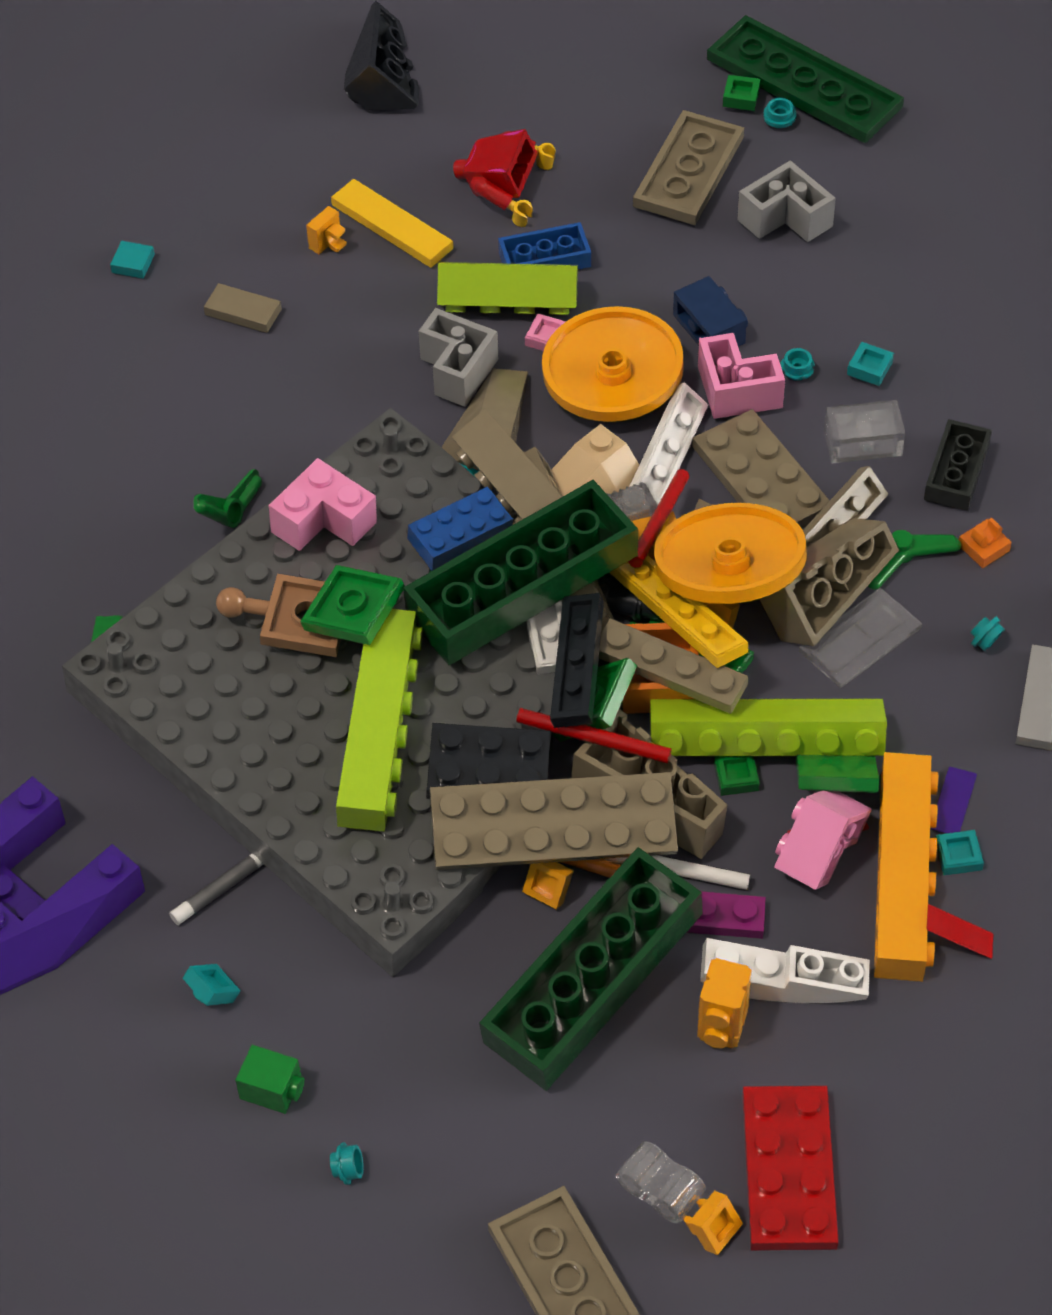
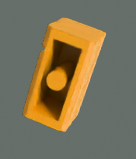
(724, 1003)

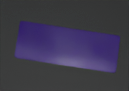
(954, 799)

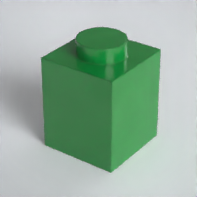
(269, 1079)

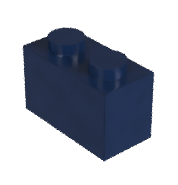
(707, 311)

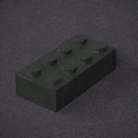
(957, 464)

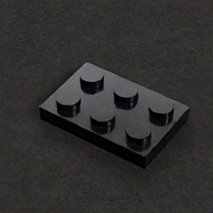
(486, 755)

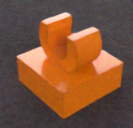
(985, 542)

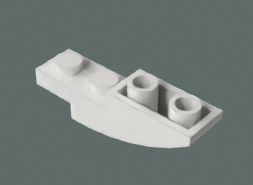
(794, 976)

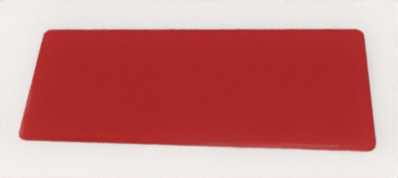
(959, 931)

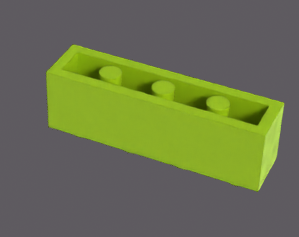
(507, 286)

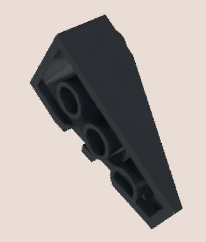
(378, 68)

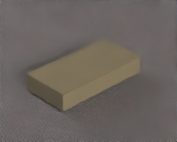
(242, 308)

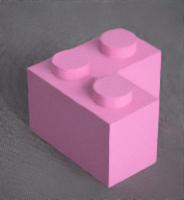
(737, 383)
(319, 501)
(821, 832)

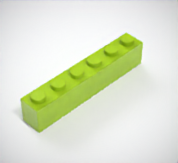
(376, 724)
(770, 727)

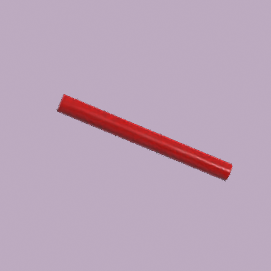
(660, 516)
(596, 736)

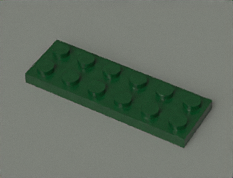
(806, 78)

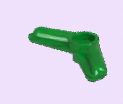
(229, 510)
(915, 545)

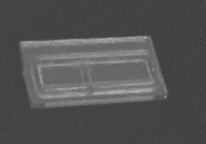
(861, 637)

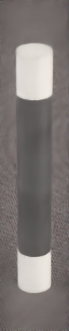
(215, 889)

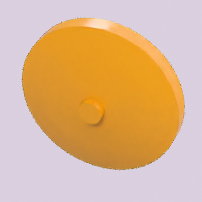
(612, 364)
(730, 553)

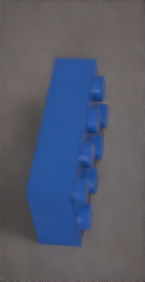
(547, 246)
(458, 527)

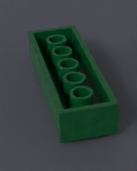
(521, 571)
(591, 968)

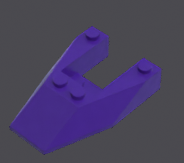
(43, 933)

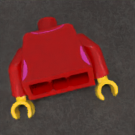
(500, 169)

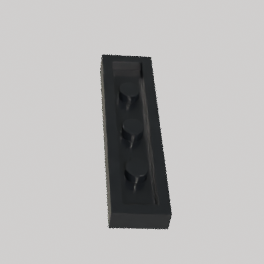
(577, 660)

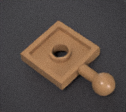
(281, 623)

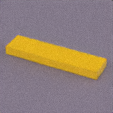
(392, 223)

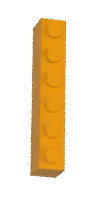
(904, 867)

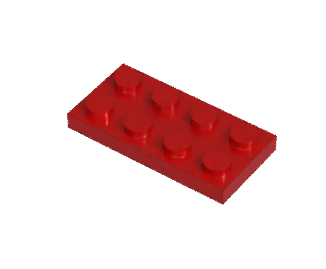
(789, 1168)

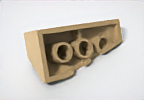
(596, 457)

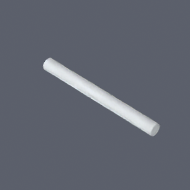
(700, 872)

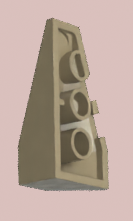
(502, 397)

